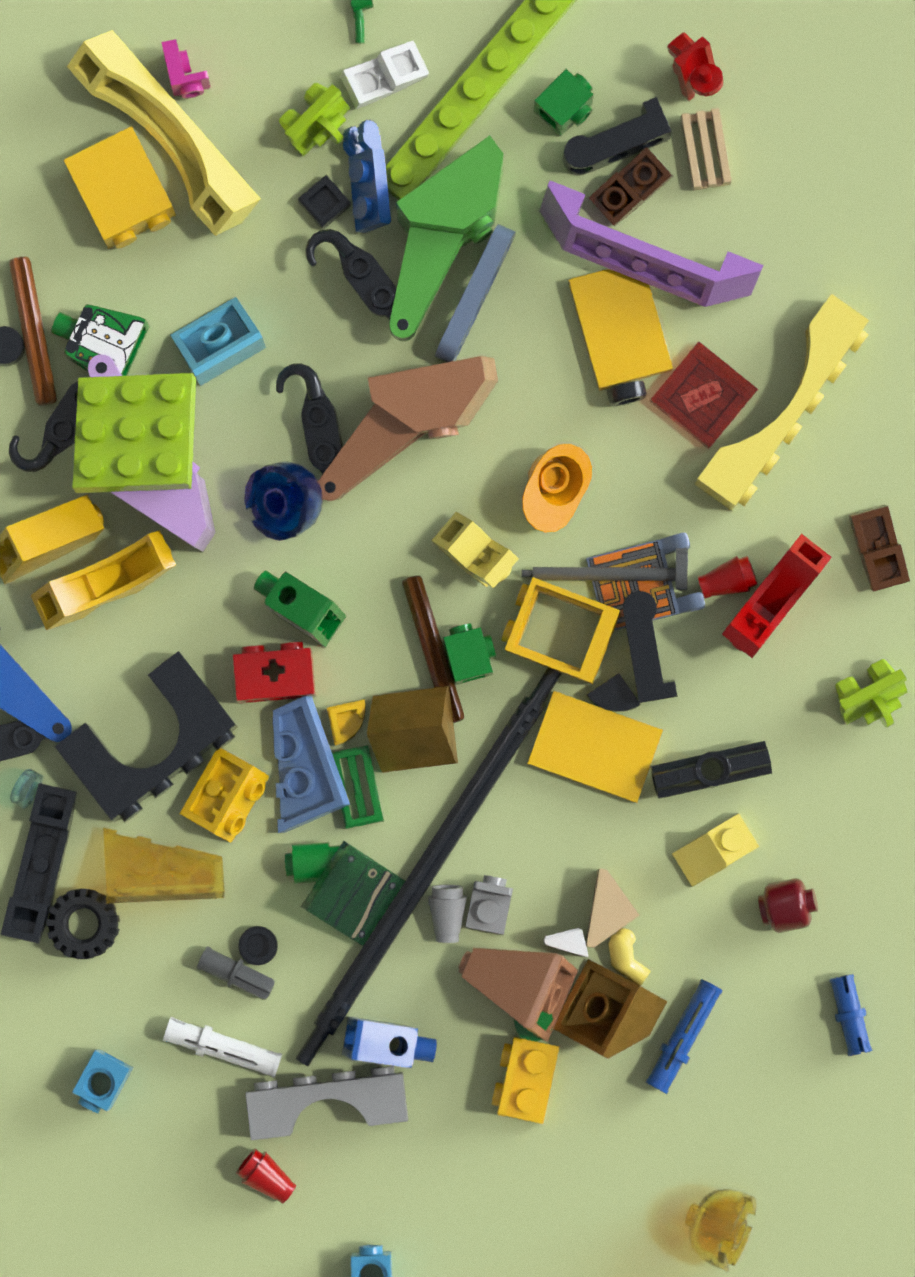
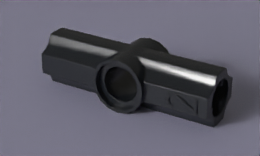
(735, 763)

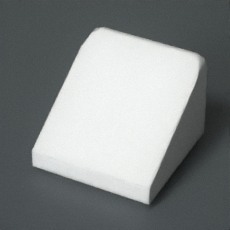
(569, 941)

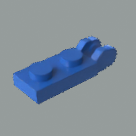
(367, 176)

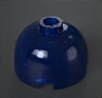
(283, 499)

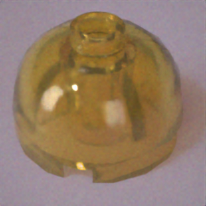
(720, 1226)

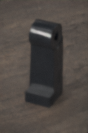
(617, 143)
(638, 612)

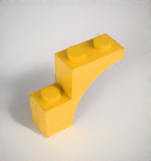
(103, 582)

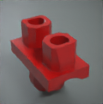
(695, 66)

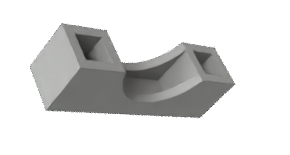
(377, 1097)

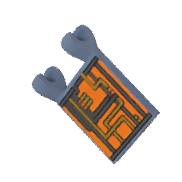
(650, 556)

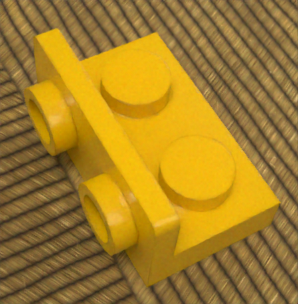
(225, 795)
(526, 1079)

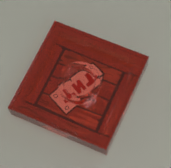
(703, 395)

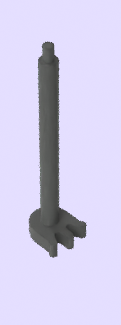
(677, 574)

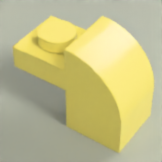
(474, 551)

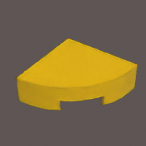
(346, 720)

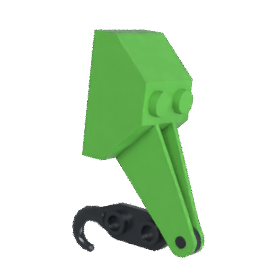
(439, 220)

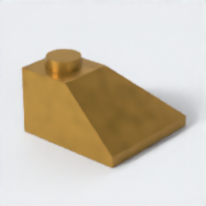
(608, 1011)

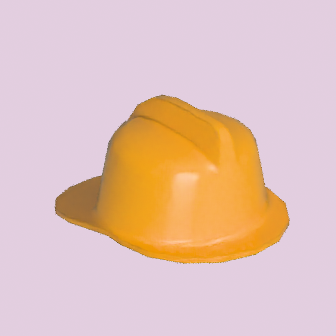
(556, 487)

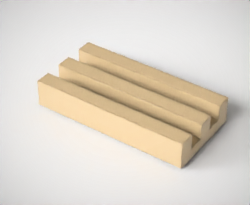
(701, 118)

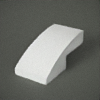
(385, 75)

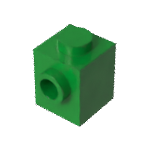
(565, 102)
(469, 653)

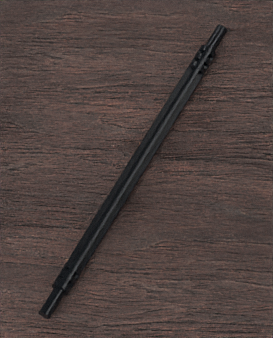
(428, 866)

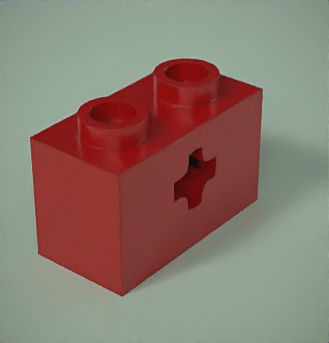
(293, 684)

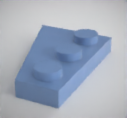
(307, 770)

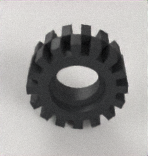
(59, 921)

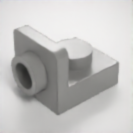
(489, 905)

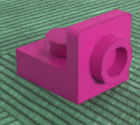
(178, 64)

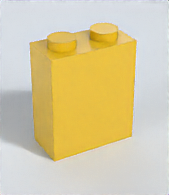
(120, 188)

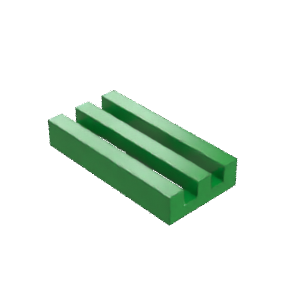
(363, 818)

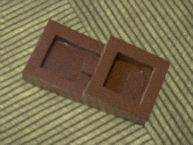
(879, 548)

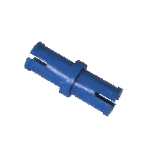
(850, 1015)

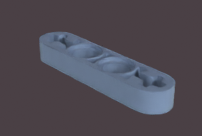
(475, 294)

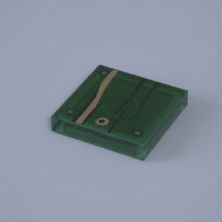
(353, 893)

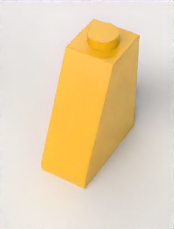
(48, 537)

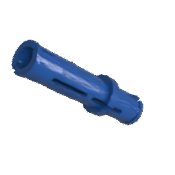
(662, 1078)

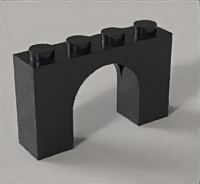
(123, 788)

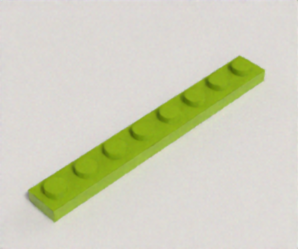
(472, 93)

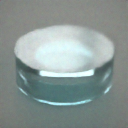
(26, 788)

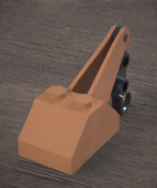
(405, 408)

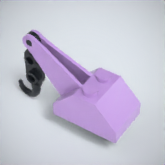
(179, 510)

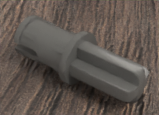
(236, 973)

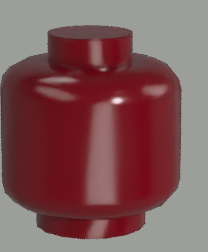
(787, 905)

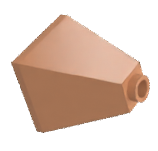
(521, 983)

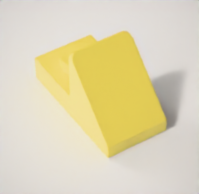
(715, 850)

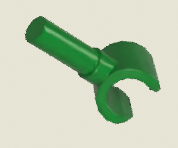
(358, 7)

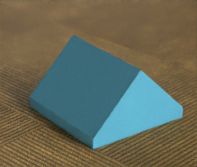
(218, 341)

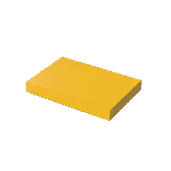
(619, 328)
(595, 747)

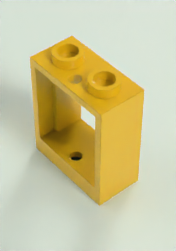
(527, 599)

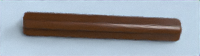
(431, 641)

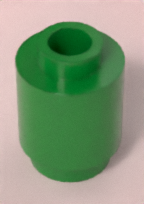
(308, 861)

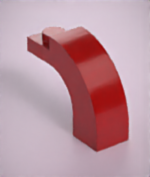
(776, 596)

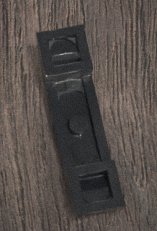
(40, 864)

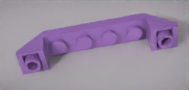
(642, 260)

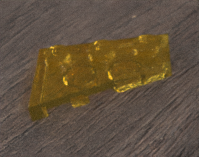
(155, 872)

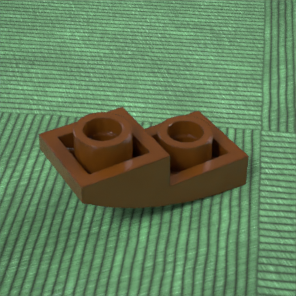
(631, 187)

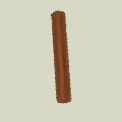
(32, 331)

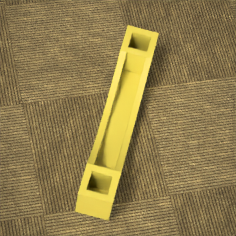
(118, 77)
(827, 340)

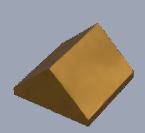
(412, 729)

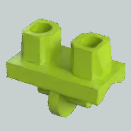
(318, 121)
(875, 700)

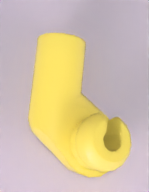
(622, 956)

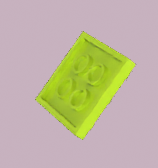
(134, 433)

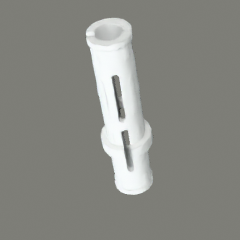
(222, 1047)

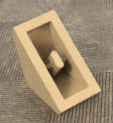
(609, 909)

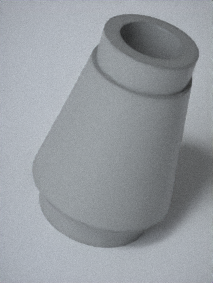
(447, 911)

